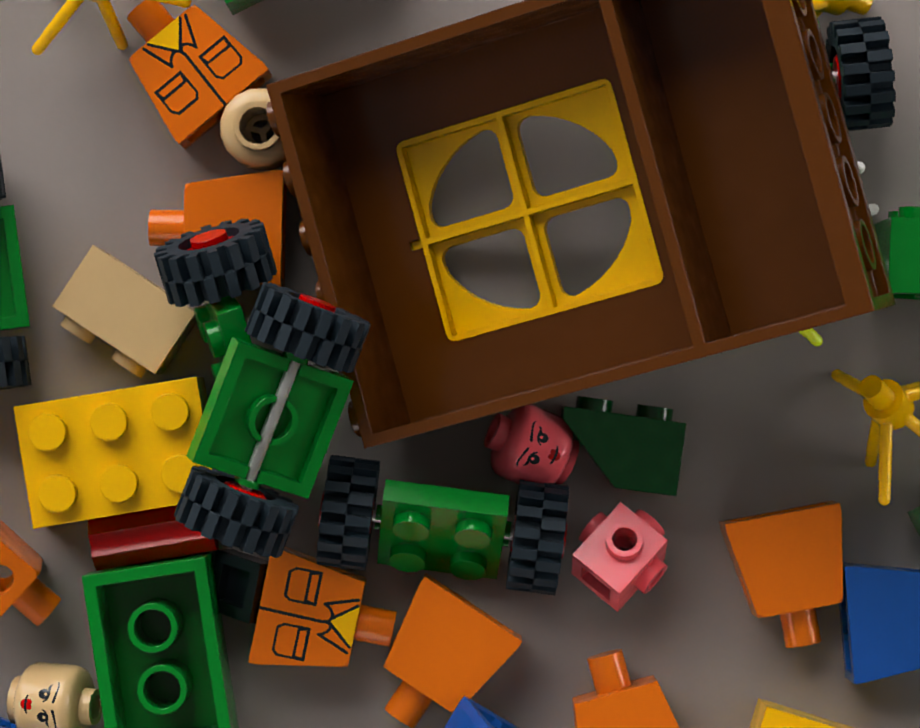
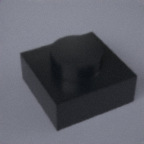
(239, 584)

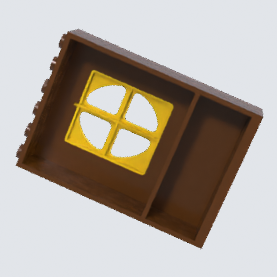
(721, 149)

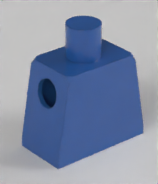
(879, 621)

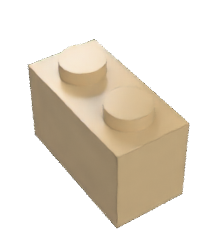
(124, 311)

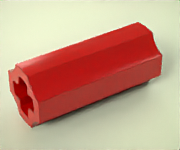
(143, 538)

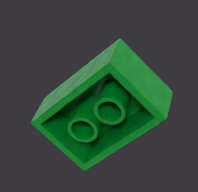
(160, 645)

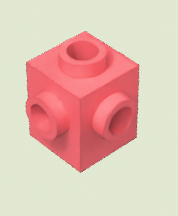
(620, 555)

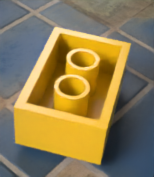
(109, 450)

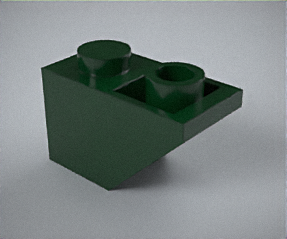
(630, 450)

